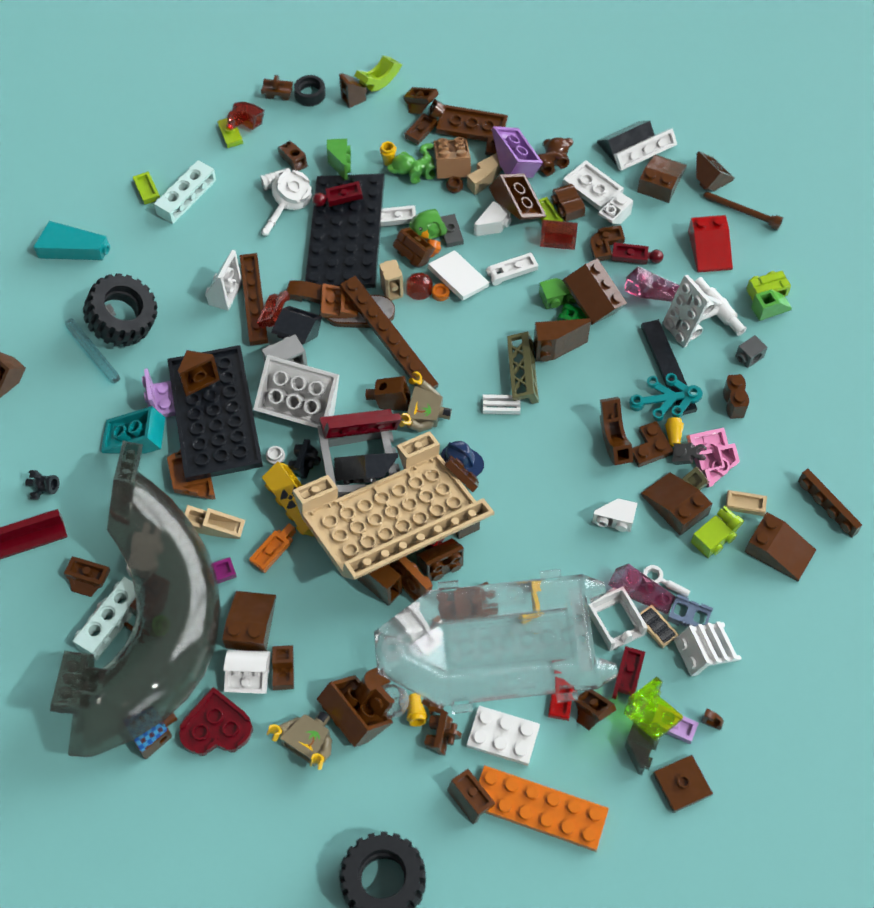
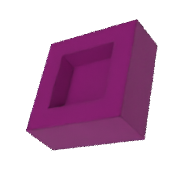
(224, 570)

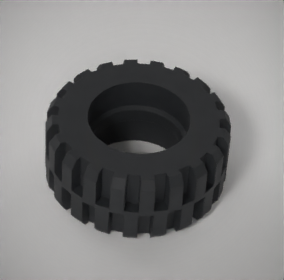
(126, 290)
(382, 847)

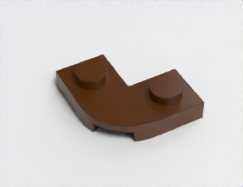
(603, 238)

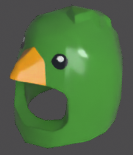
(428, 224)

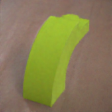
(380, 75)

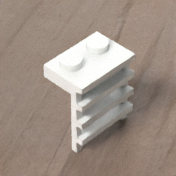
(701, 644)

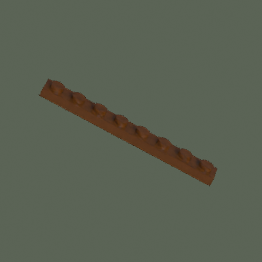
(386, 330)

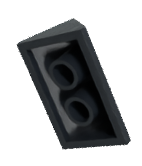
(626, 138)

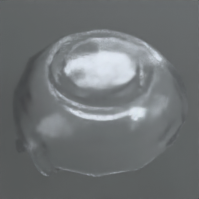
(401, 701)

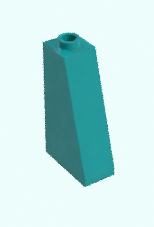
(68, 242)

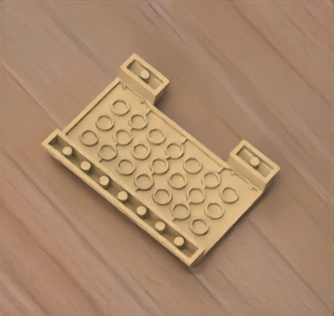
(391, 514)

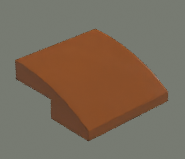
(335, 303)

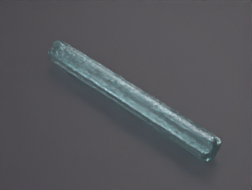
(92, 350)

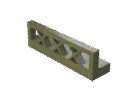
(529, 367)

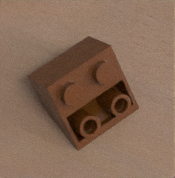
(441, 559)

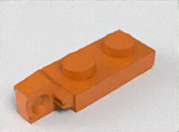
(272, 548)

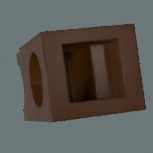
(293, 155)

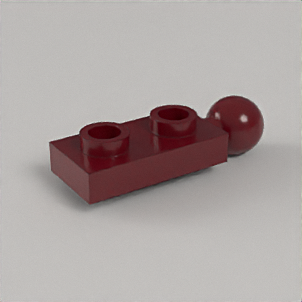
(339, 194)
(635, 254)

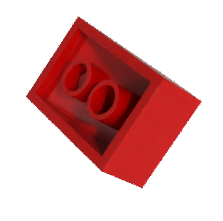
(711, 243)

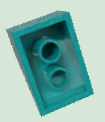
(139, 427)

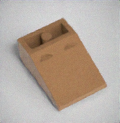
(452, 158)

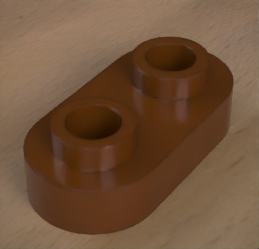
(436, 109)

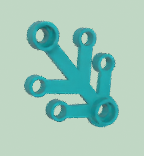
(667, 396)

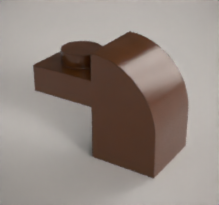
(372, 691)

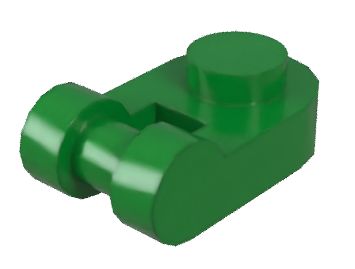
(569, 309)

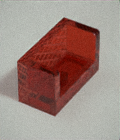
(558, 234)

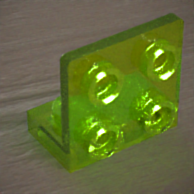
(651, 711)

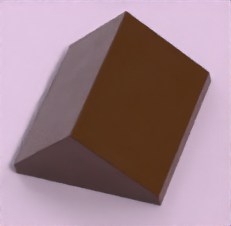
(197, 371)

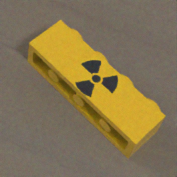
(281, 482)

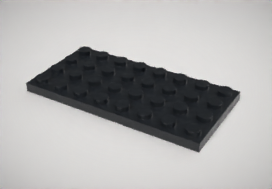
(346, 234)
(217, 421)

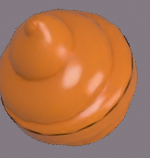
(436, 244)

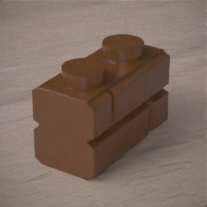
(413, 247)

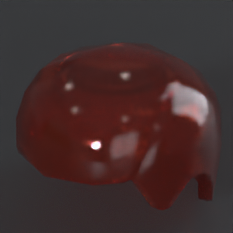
(419, 286)

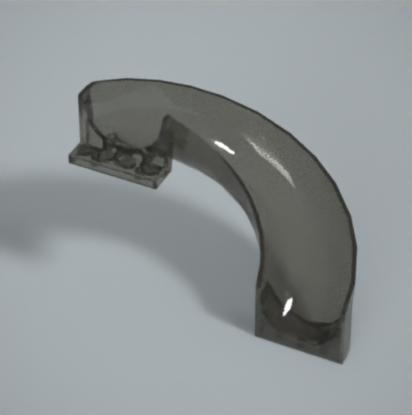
(172, 627)

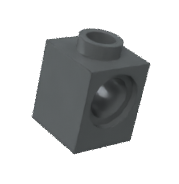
(751, 351)

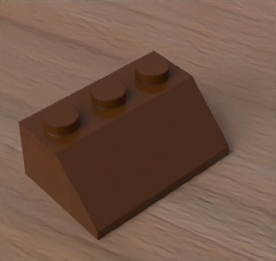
(594, 291)
(356, 721)

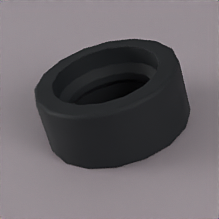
(309, 99)

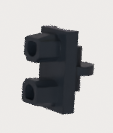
(306, 459)

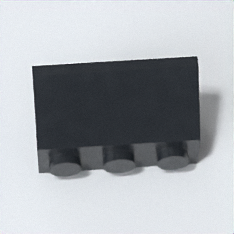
(363, 467)

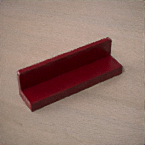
(359, 423)
(31, 533)

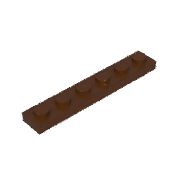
(253, 298)

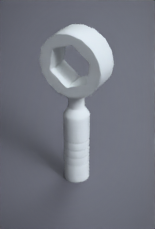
(669, 584)

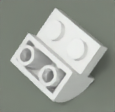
(246, 671)

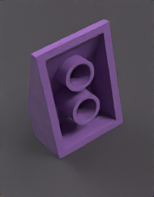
(515, 152)

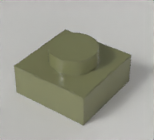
(696, 478)

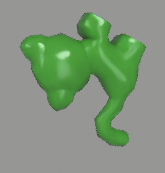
(406, 164)

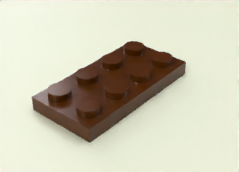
(469, 123)

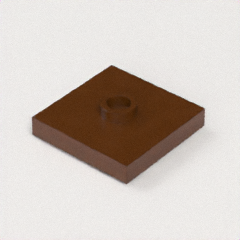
(682, 783)

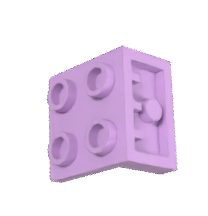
(158, 395)

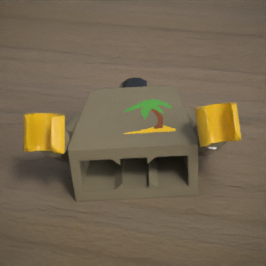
(424, 406)
(305, 737)

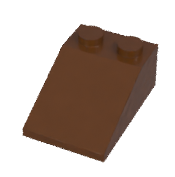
(661, 178)
(517, 196)
(559, 337)
(677, 502)
(780, 547)
(249, 621)

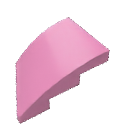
(719, 454)

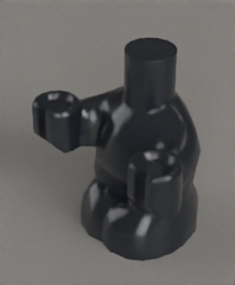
(42, 484)

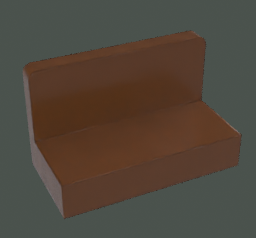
(470, 795)

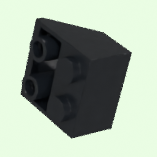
(297, 322)

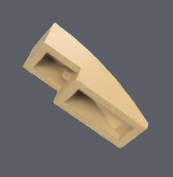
(484, 175)
(215, 522)

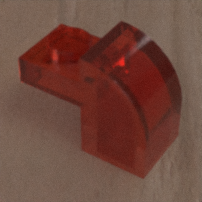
(246, 114)

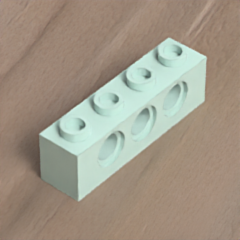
(185, 192)
(108, 628)

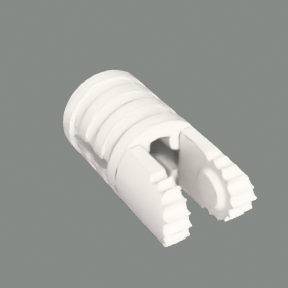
(268, 179)

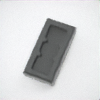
(453, 235)

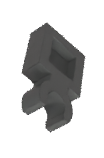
(686, 452)

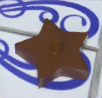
(432, 706)

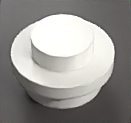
(275, 454)

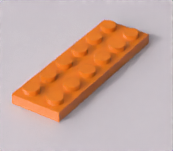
(544, 808)

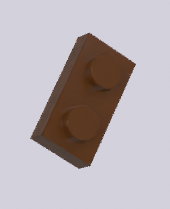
(420, 129)

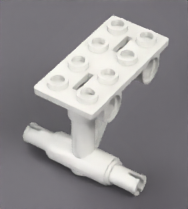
(695, 303)

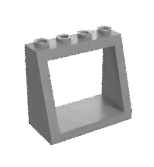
(387, 439)

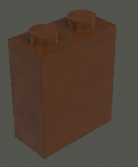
(384, 583)

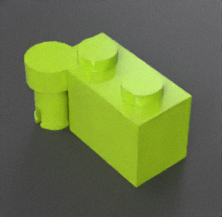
(717, 532)

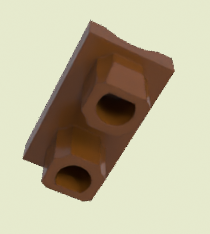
(277, 87)
(445, 733)

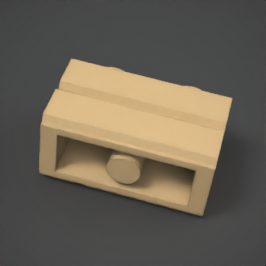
(391, 280)

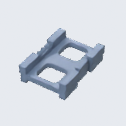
(693, 607)

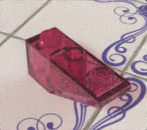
(649, 285)
(642, 588)

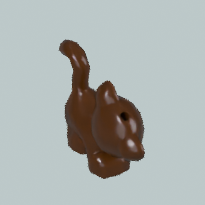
(555, 154)

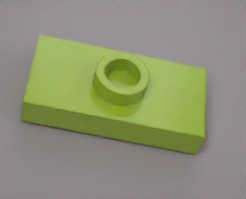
(231, 137)

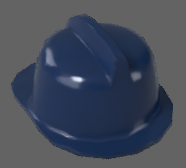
(471, 459)

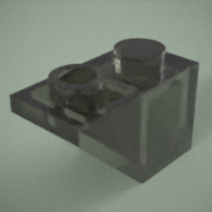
(639, 748)

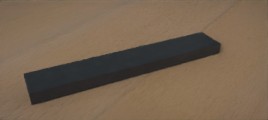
(664, 357)

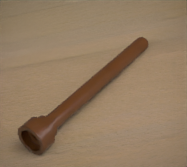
(774, 221)

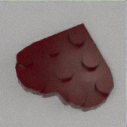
(215, 724)

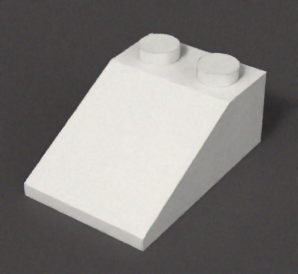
(225, 284)

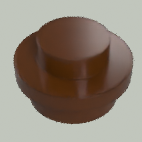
(454, 184)

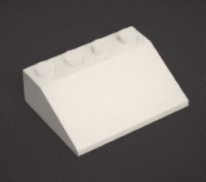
(296, 391)

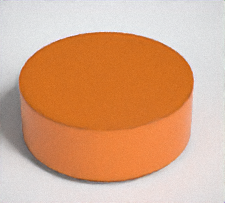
(440, 292)

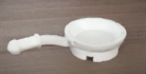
(291, 192)

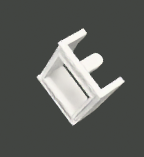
(611, 598)

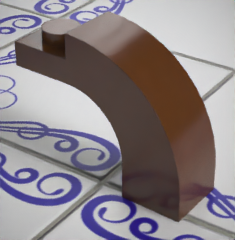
(613, 432)

